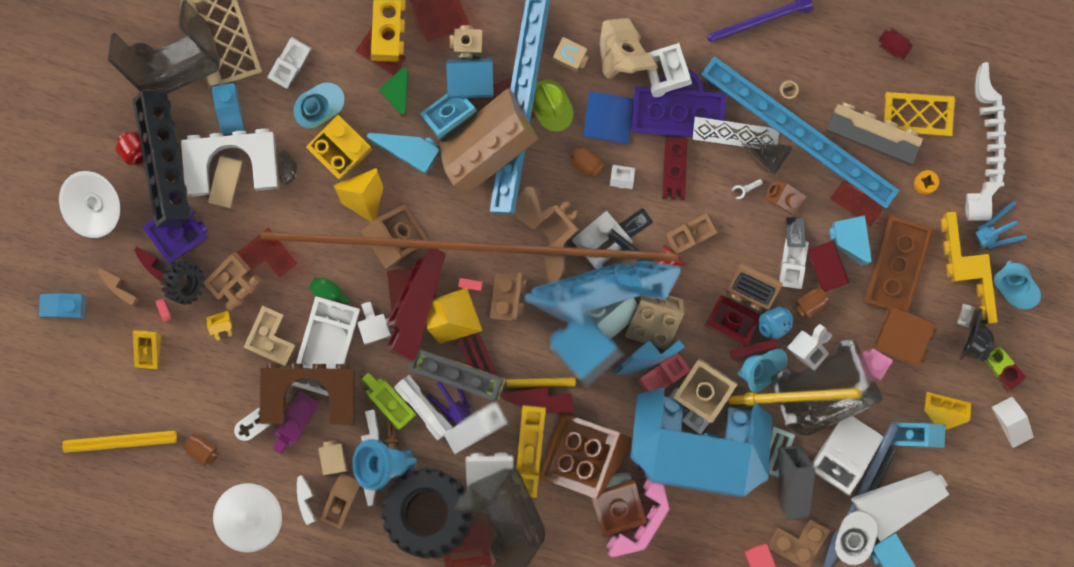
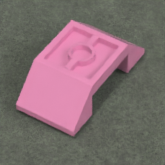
(622, 545)

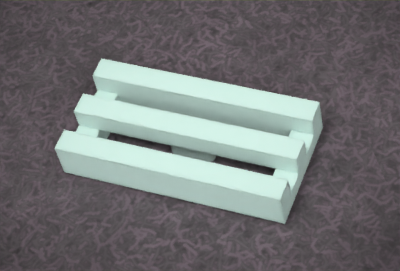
(790, 440)

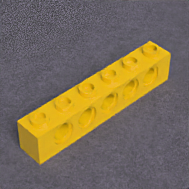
(387, 49)

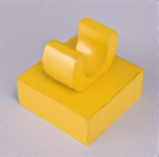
(219, 323)

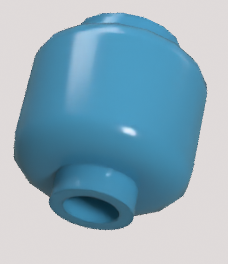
(775, 322)

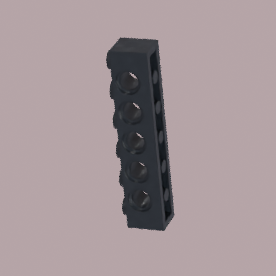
(153, 149)

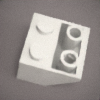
(481, 466)

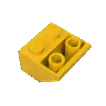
(339, 147)

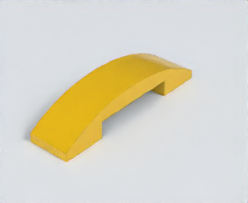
(530, 446)

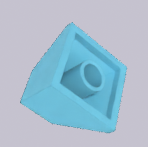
(852, 239)

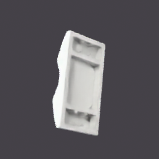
(326, 339)

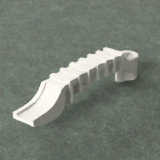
(980, 204)

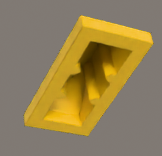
(947, 410)

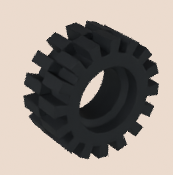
(173, 280)

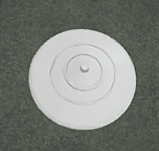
(89, 204)
(247, 517)

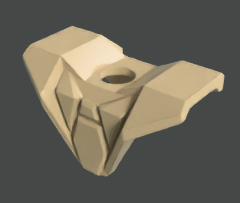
(614, 58)

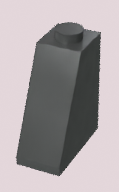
(795, 482)

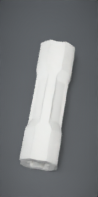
(412, 393)

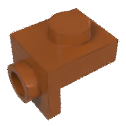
(785, 197)

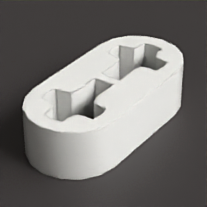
(250, 419)

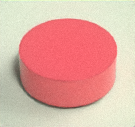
(163, 310)

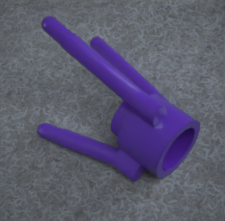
(458, 411)

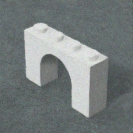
(199, 152)

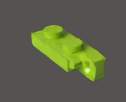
(388, 401)

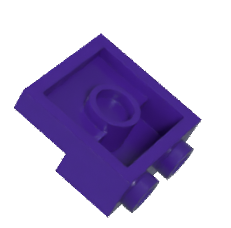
(177, 241)

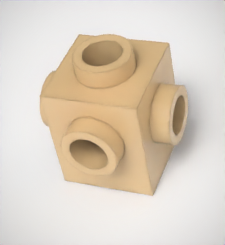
(466, 33)

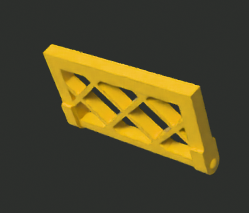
(929, 130)

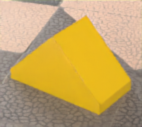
(146, 349)

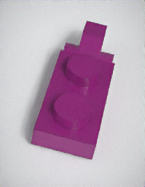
(296, 421)

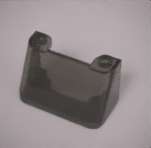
(838, 372)

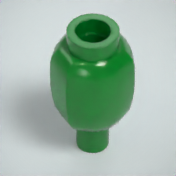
(327, 289)

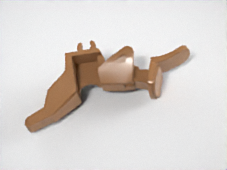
(552, 221)

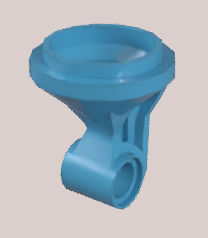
(377, 464)

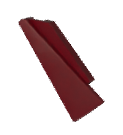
(414, 305)

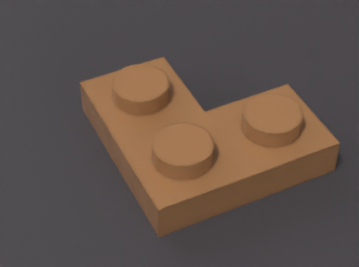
(800, 550)

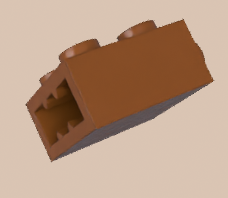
(905, 335)

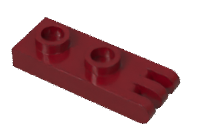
(674, 167)

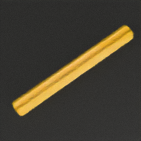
(120, 441)

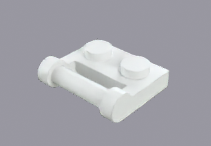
(674, 69)
(595, 235)

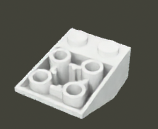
(846, 454)

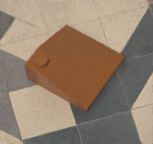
(583, 456)

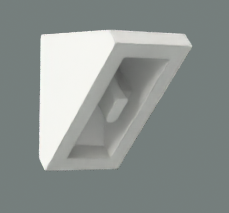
(1013, 421)

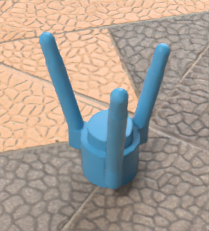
(987, 236)

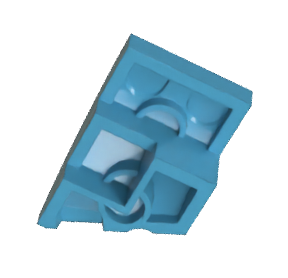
(646, 358)

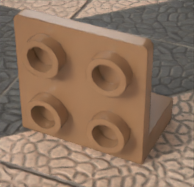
(506, 297)

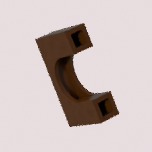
(277, 381)

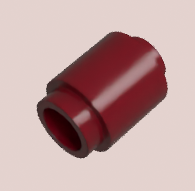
(895, 43)

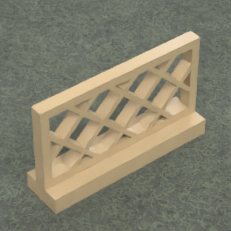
(215, 79)

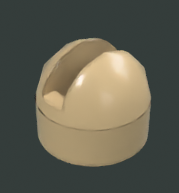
(791, 93)

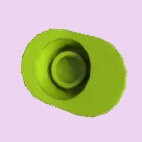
(552, 105)

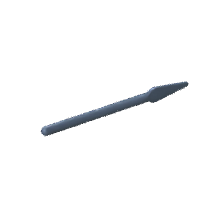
(865, 485)

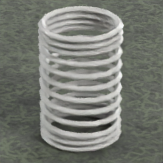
(962, 322)

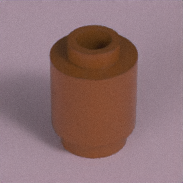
(587, 162)
(812, 303)
(201, 450)

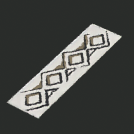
(732, 133)

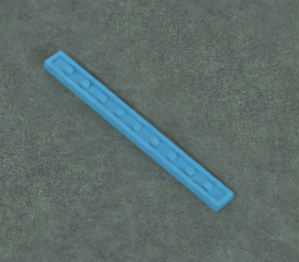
(523, 89)
(799, 132)

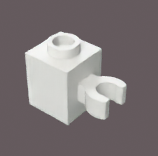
(374, 327)
(809, 348)

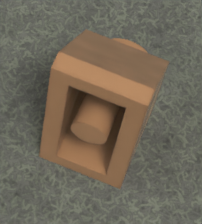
(340, 501)

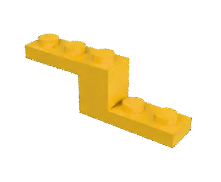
(969, 268)

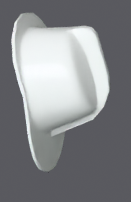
(856, 538)

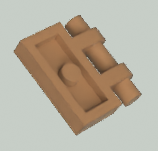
(226, 276)

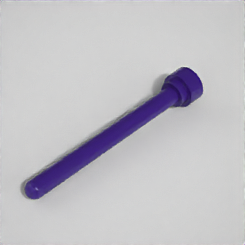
(799, 5)

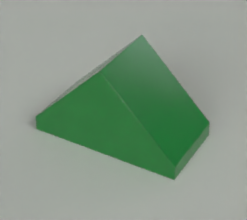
(396, 91)

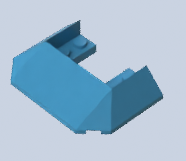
(603, 287)
(699, 461)

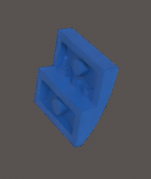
(608, 117)

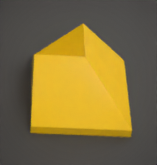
(453, 317)

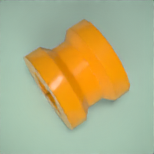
(924, 186)

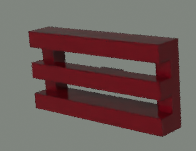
(469, 338)
(753, 349)

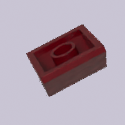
(732, 321)

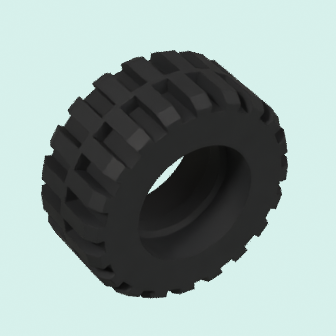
(397, 507)

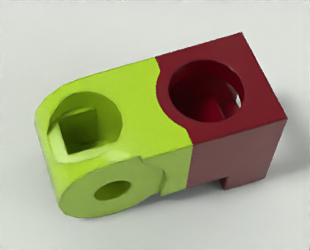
(1004, 369)

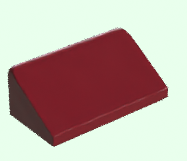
(828, 266)

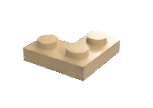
(263, 339)

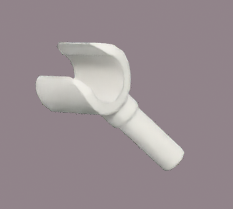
(747, 188)

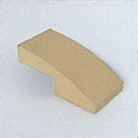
(225, 181)

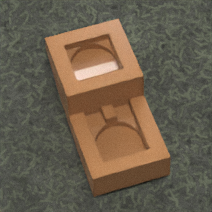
(692, 233)
(114, 284)

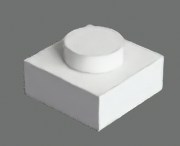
(622, 177)

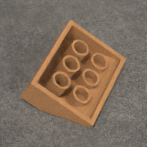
(486, 142)

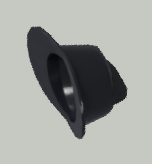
(979, 340)

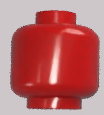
(129, 148)

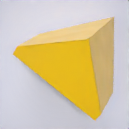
(362, 194)

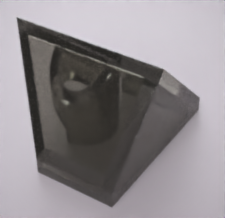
(767, 156)

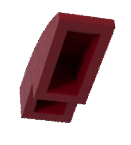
(540, 398)

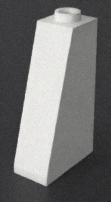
(475, 428)
(901, 501)

